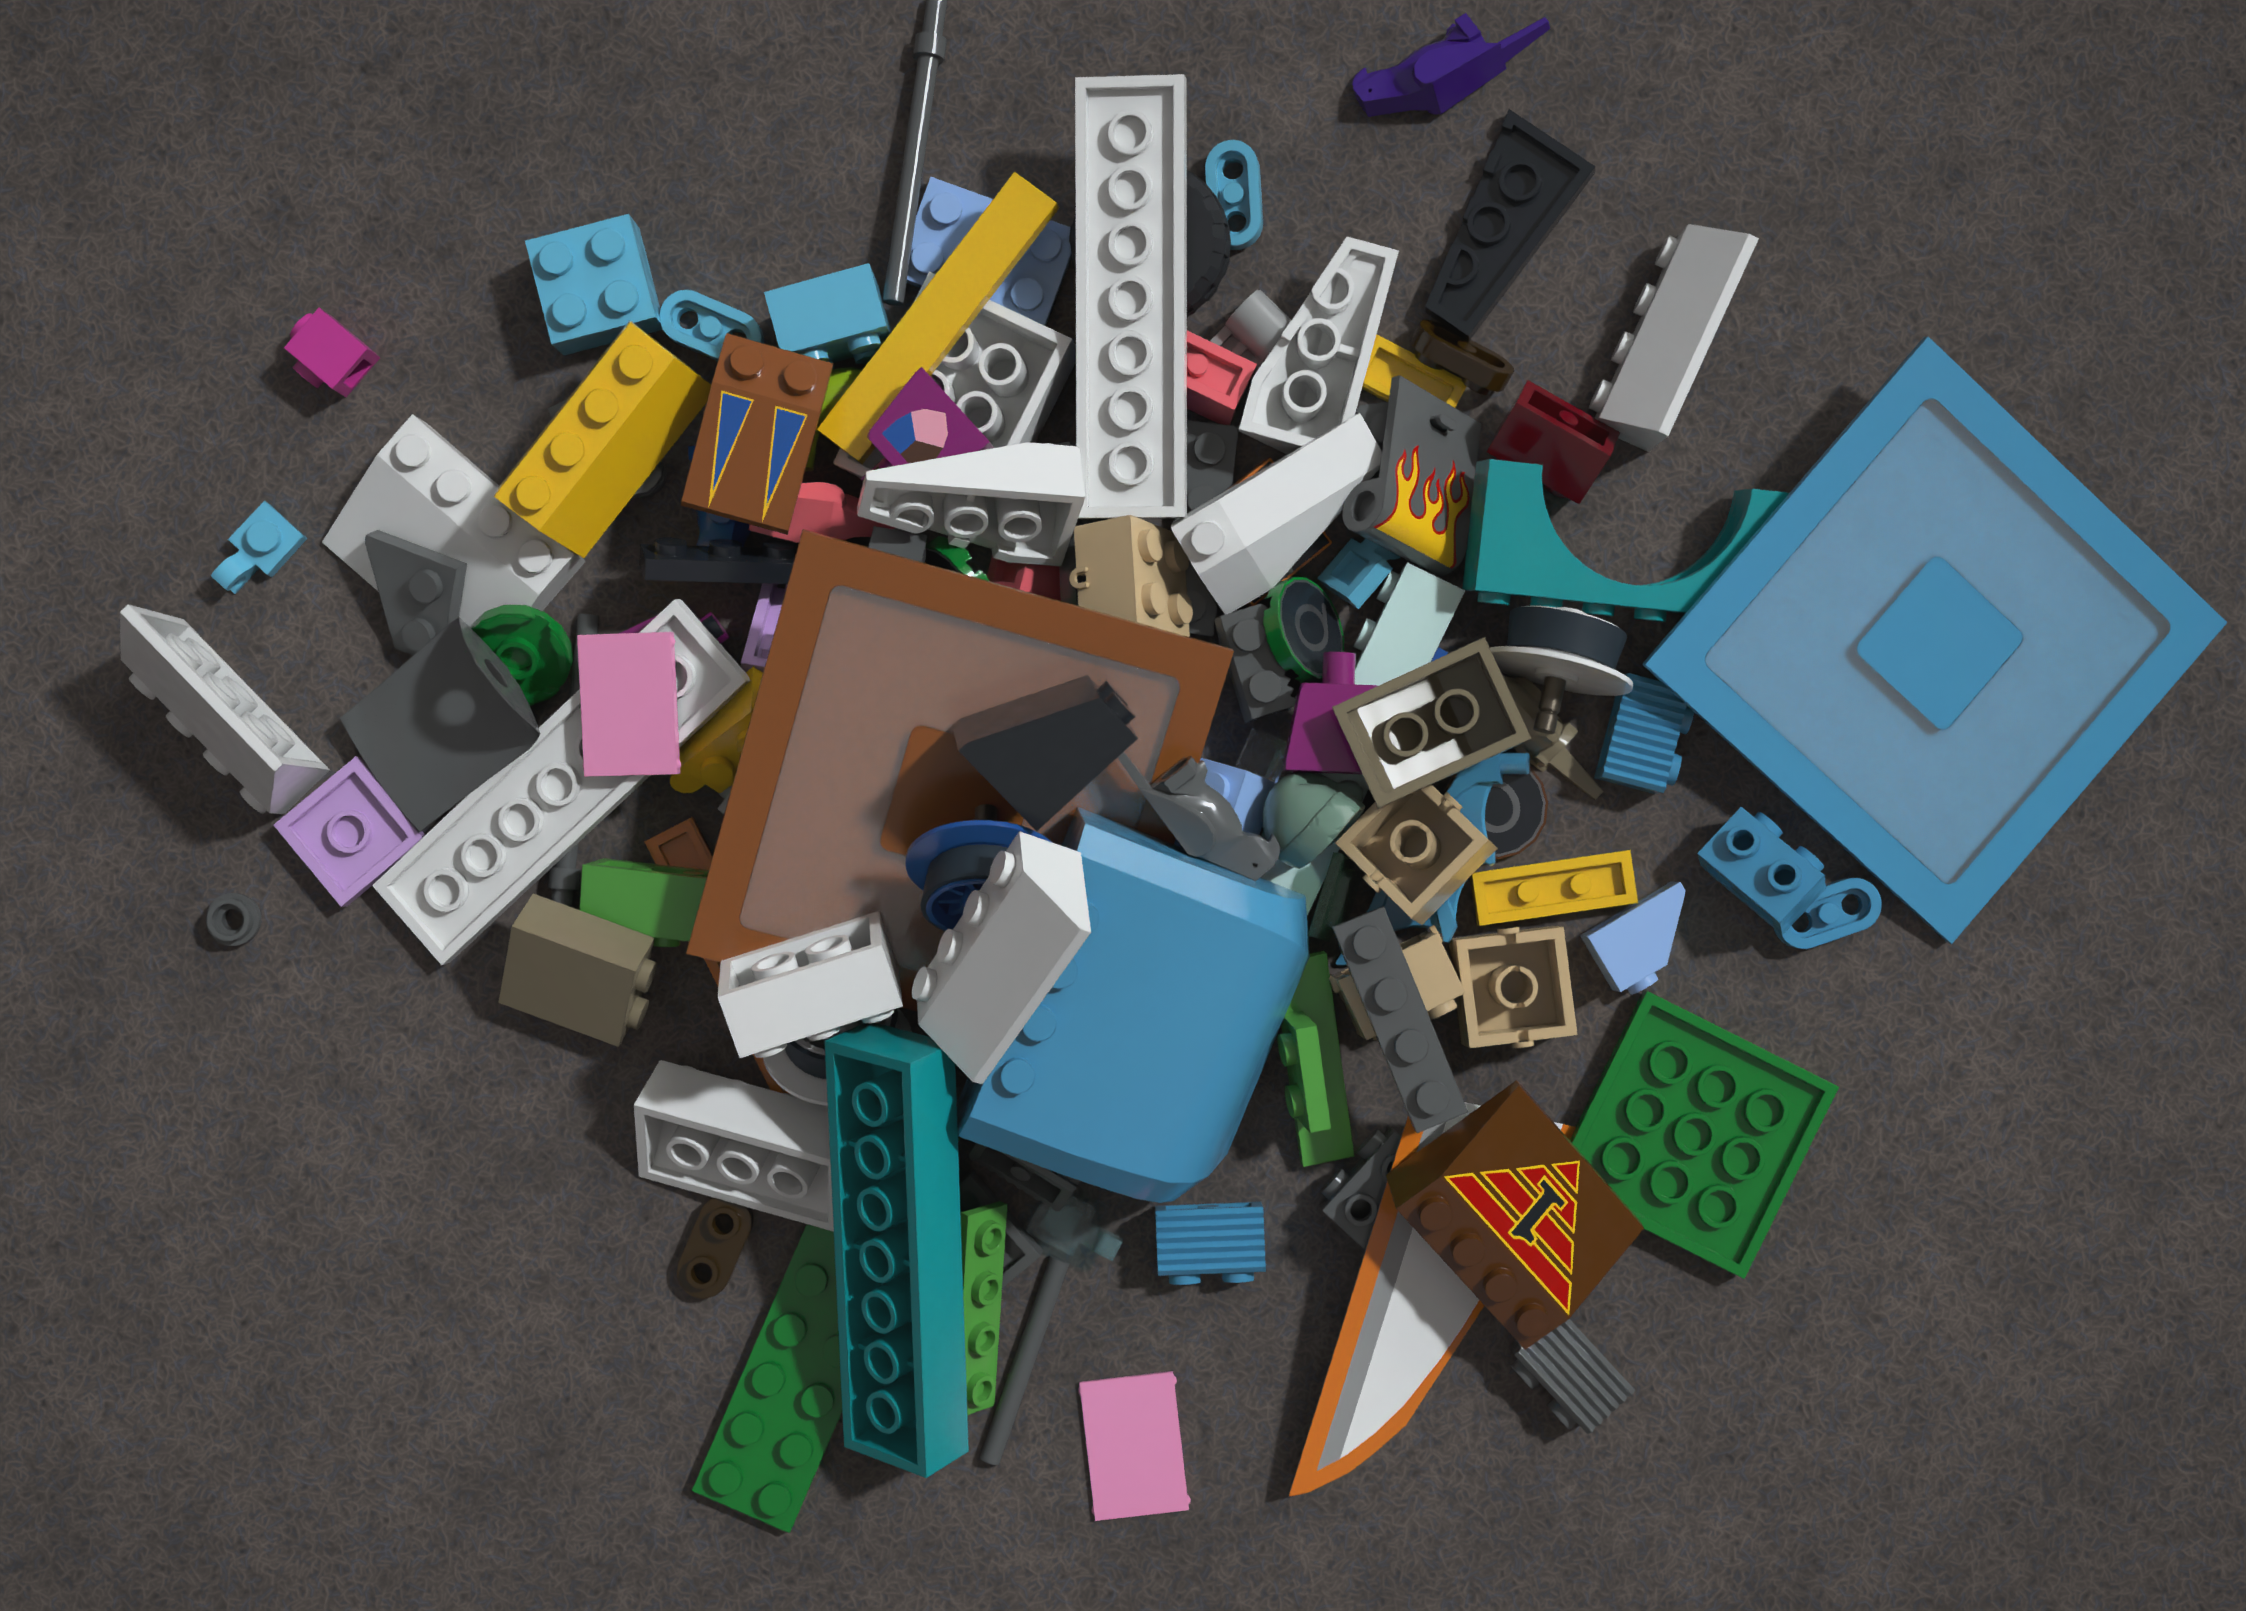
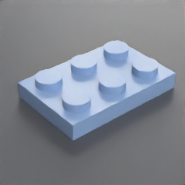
(946, 218)

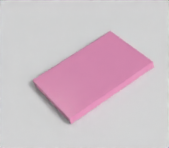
(628, 704)
(1134, 1445)

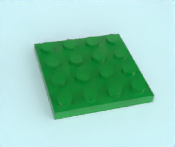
(1700, 1131)

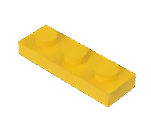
(1553, 887)

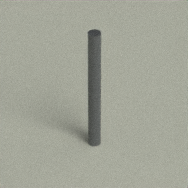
(1024, 1360)

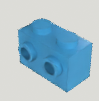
(1763, 868)

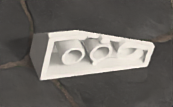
(1323, 353)
(1004, 498)
(1268, 521)

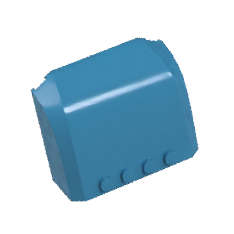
(1153, 1025)

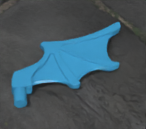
(1471, 792)

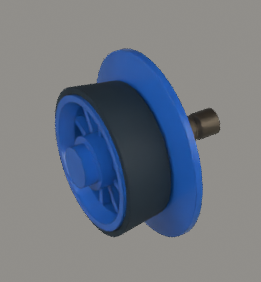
(956, 861)

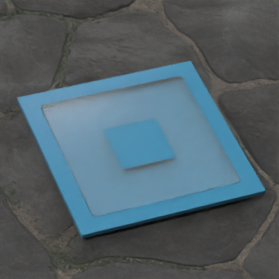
(1935, 641)

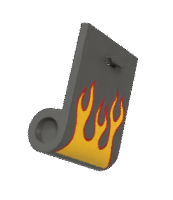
(1423, 483)

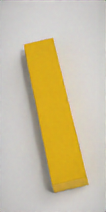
(941, 311)

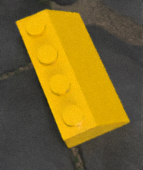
(604, 441)

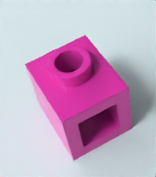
(329, 353)

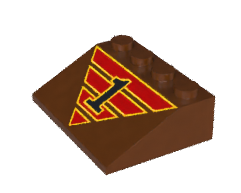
(1515, 1213)

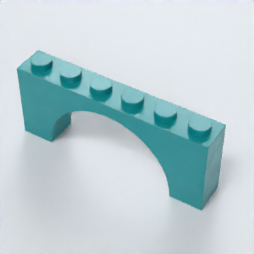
(1520, 554)

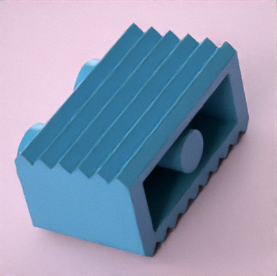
(1644, 737)
(1210, 1241)

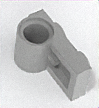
(1253, 328)

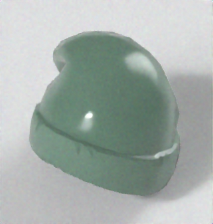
(1309, 814)

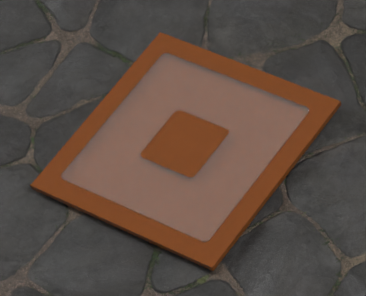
(860, 747)

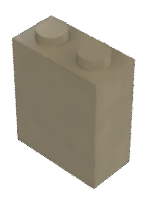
(577, 970)

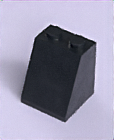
(1047, 744)

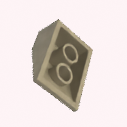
(1431, 722)

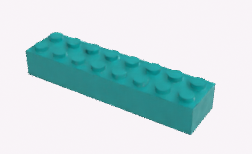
(897, 1246)

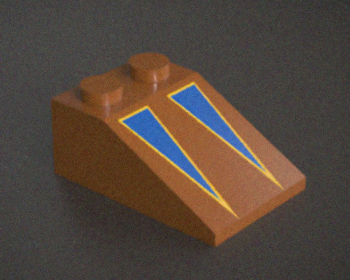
(756, 434)

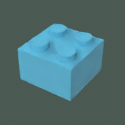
(594, 283)
(831, 316)

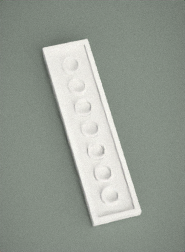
(1131, 294)
(539, 806)

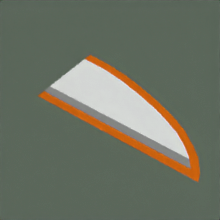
(1393, 1339)

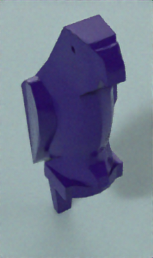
(1442, 71)

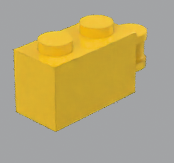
(715, 749)

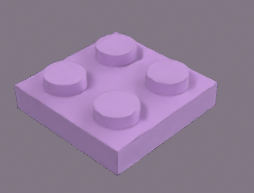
(349, 832)

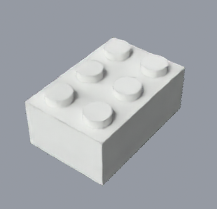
(809, 986)

